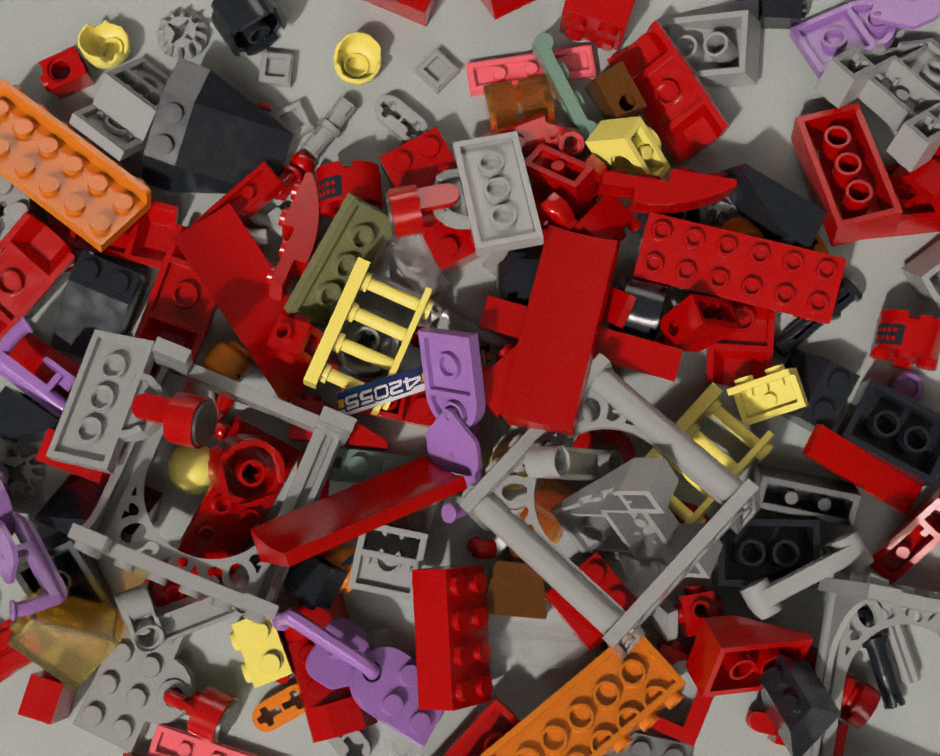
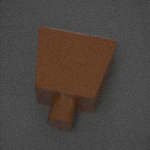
(616, 87)
(516, 590)

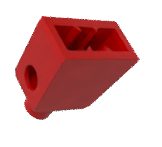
(698, 323)

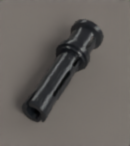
(804, 328)
(881, 662)

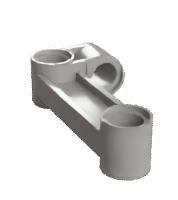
(570, 463)
(841, 555)
(172, 619)

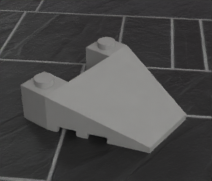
(899, 87)
(631, 517)

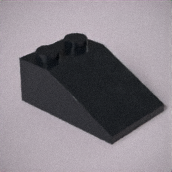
(774, 208)
(98, 298)
(79, 497)
(76, 569)

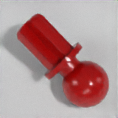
(299, 164)

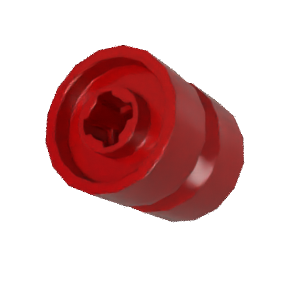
(858, 701)

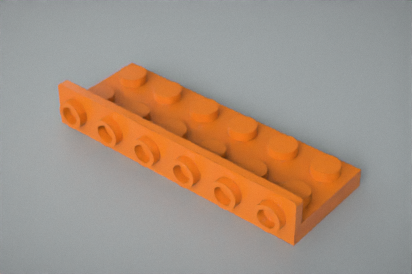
(66, 171)
(598, 707)

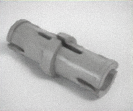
(329, 127)

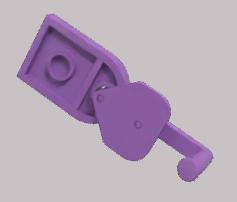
(859, 25)
(29, 383)
(457, 401)
(36, 554)
(345, 659)

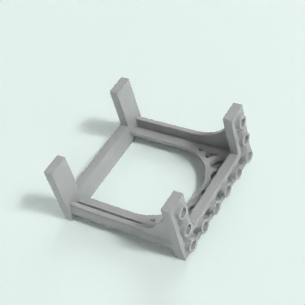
(492, 512)
(104, 527)
(843, 600)

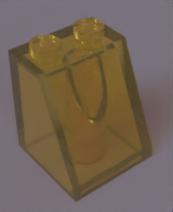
(68, 637)

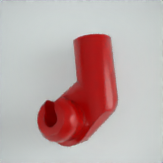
(223, 406)

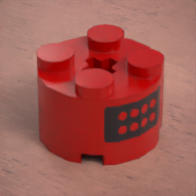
(336, 181)
(907, 340)
(260, 480)

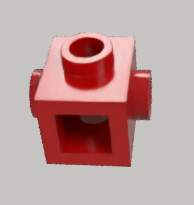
(294, 339)
(686, 603)

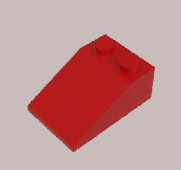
(737, 650)

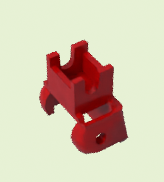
(598, 219)

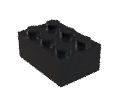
(894, 431)
(766, 550)

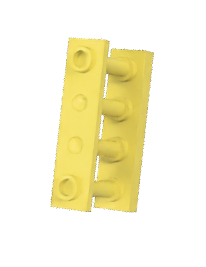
(349, 310)
(710, 405)

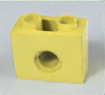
(628, 146)

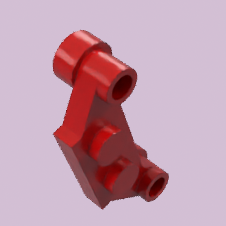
(540, 130)

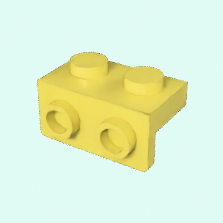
(769, 395)
(262, 652)

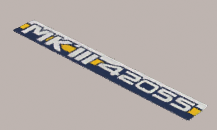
(390, 388)

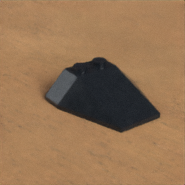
(209, 135)

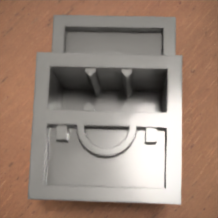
(123, 108)
(390, 553)

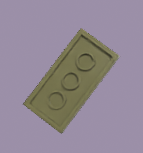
(355, 232)

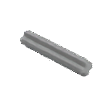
(902, 652)

